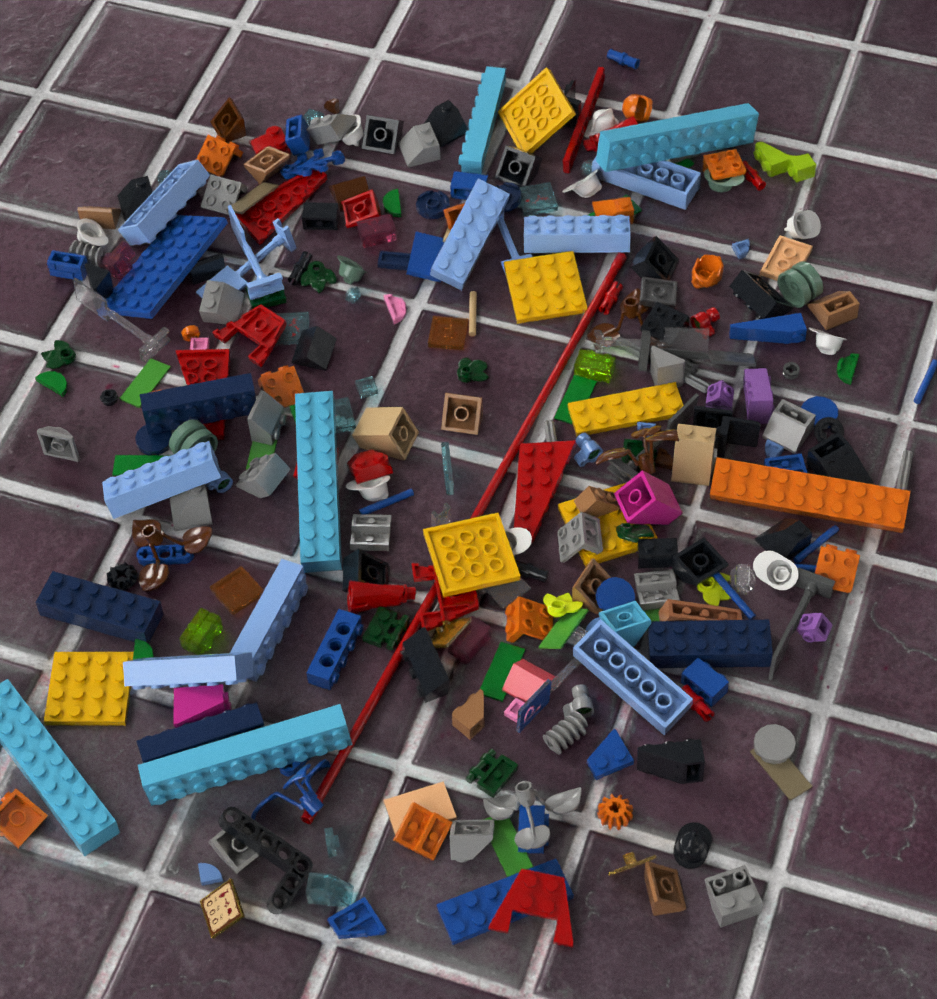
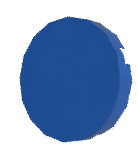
(821, 407)
(614, 593)

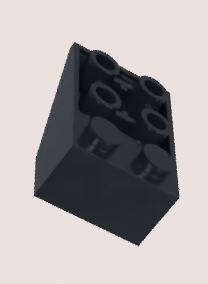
(837, 460)
(673, 761)

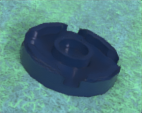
(515, 195)
(431, 204)
(152, 443)

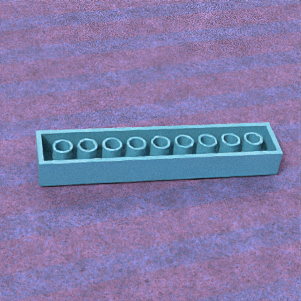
(676, 137)
(318, 482)
(244, 755)
(53, 774)

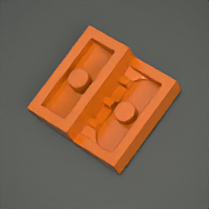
(422, 831)

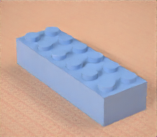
(656, 180)
(164, 203)
(469, 234)
(577, 234)
(161, 479)
(272, 615)
(188, 670)
(632, 677)

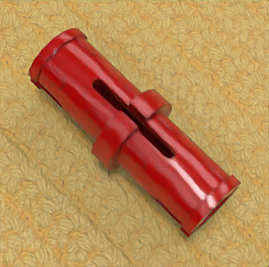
(757, 182)
(610, 298)
(698, 704)

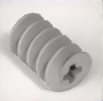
(94, 254)
(565, 731)

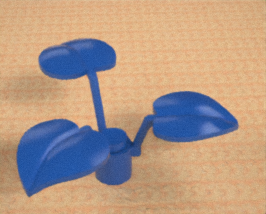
(309, 799)

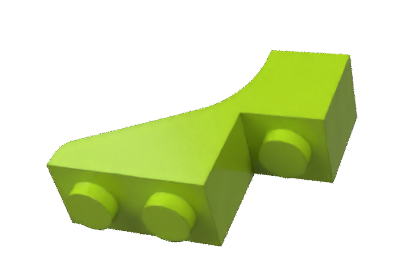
(777, 162)

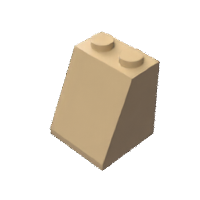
(386, 431)
(693, 454)

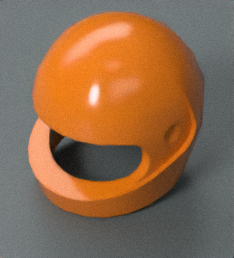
(636, 105)

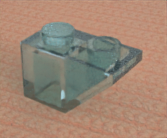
(328, 890)

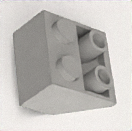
(789, 426)
(263, 475)
(733, 896)

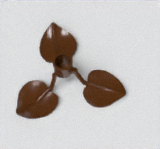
(629, 308)
(645, 460)
(149, 534)

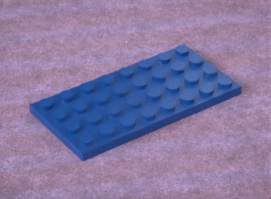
(164, 265)

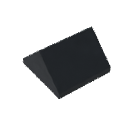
(206, 268)
(99, 280)
(314, 348)

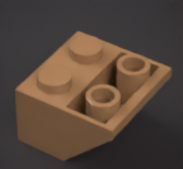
(835, 309)

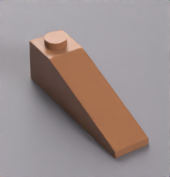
(687, 611)

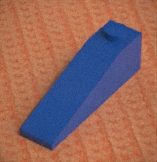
(778, 329)

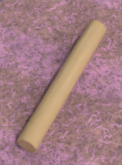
(472, 313)

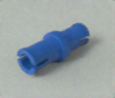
(623, 59)

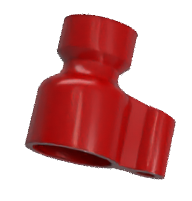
(704, 320)

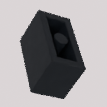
(320, 216)
(656, 552)

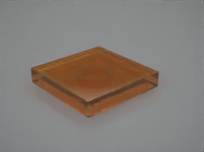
(448, 333)
(236, 590)

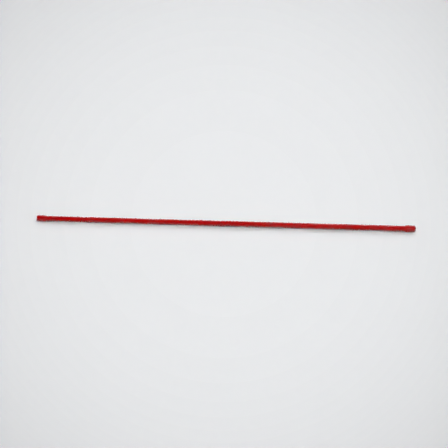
(479, 511)

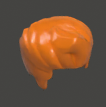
(707, 271)

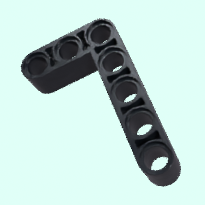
(270, 853)

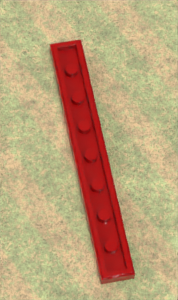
(583, 120)

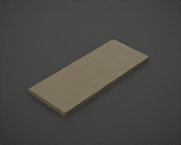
(253, 197)
(786, 777)

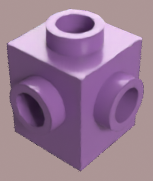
(720, 394)
(814, 627)

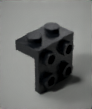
(576, 104)
(661, 317)
(736, 432)

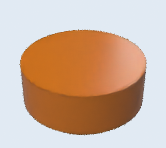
(190, 332)

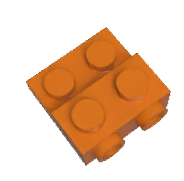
(19, 817)

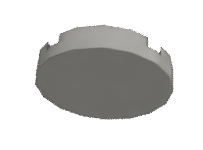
(774, 744)

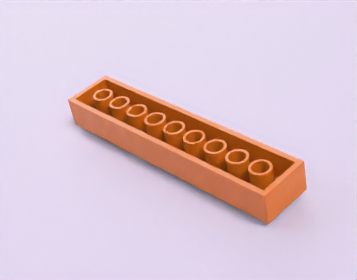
(810, 495)

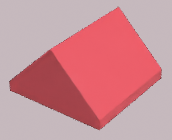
(525, 680)

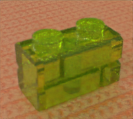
(594, 365)
(201, 632)

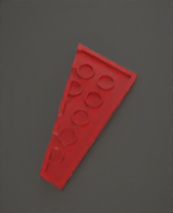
(279, 204)
(205, 366)
(537, 480)

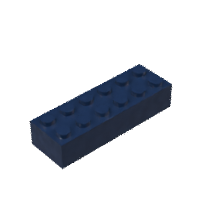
(200, 401)
(99, 608)
(713, 641)
(201, 732)

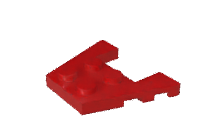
(259, 326)
(450, 607)
(537, 896)

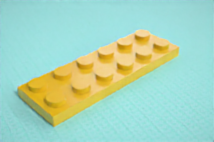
(625, 409)

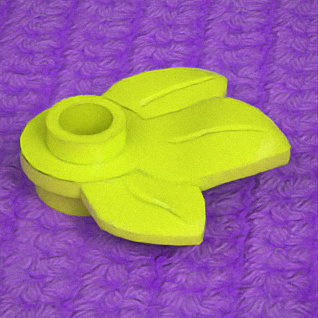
(714, 592)
(561, 605)

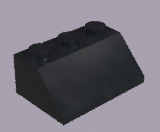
(759, 295)
(425, 666)

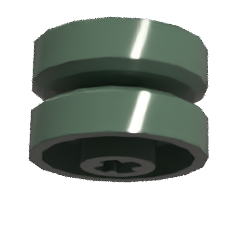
(800, 284)
(189, 435)

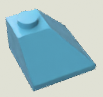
(627, 621)

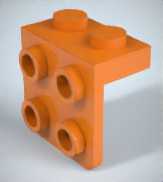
(216, 154)
(724, 164)
(282, 385)
(838, 566)
(527, 618)

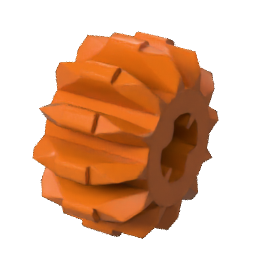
(607, 814)

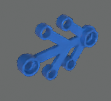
(297, 168)

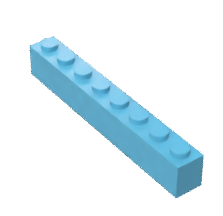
(483, 120)

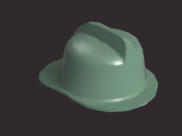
(723, 185)
(350, 270)

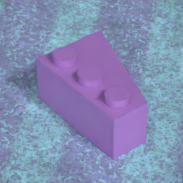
(758, 395)

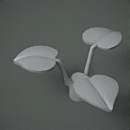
(534, 837)

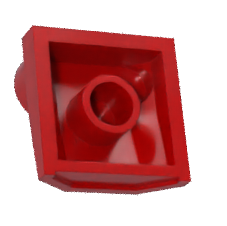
(273, 138)
(360, 208)
(369, 465)

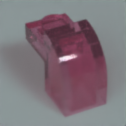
(119, 260)

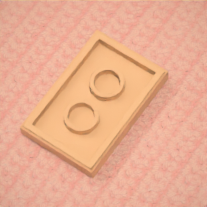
(783, 256)
(433, 798)

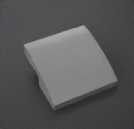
(370, 532)
(655, 588)

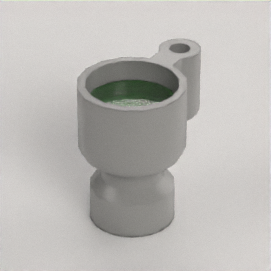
(582, 702)

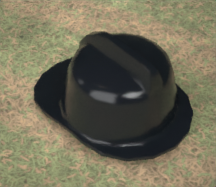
(692, 845)

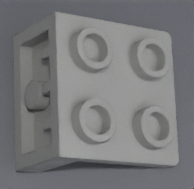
(221, 193)
(579, 534)

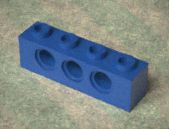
(342, 623)

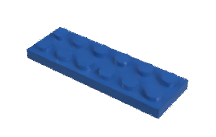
(473, 911)

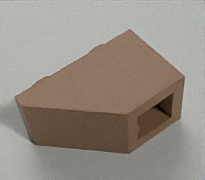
(596, 502)
(470, 716)

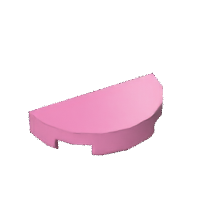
(396, 307)

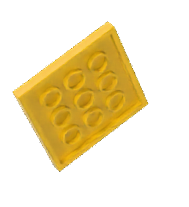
(536, 112)
(545, 287)
(612, 545)
(471, 554)
(88, 689)

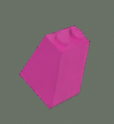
(647, 501)
(199, 702)

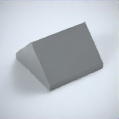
(666, 367)

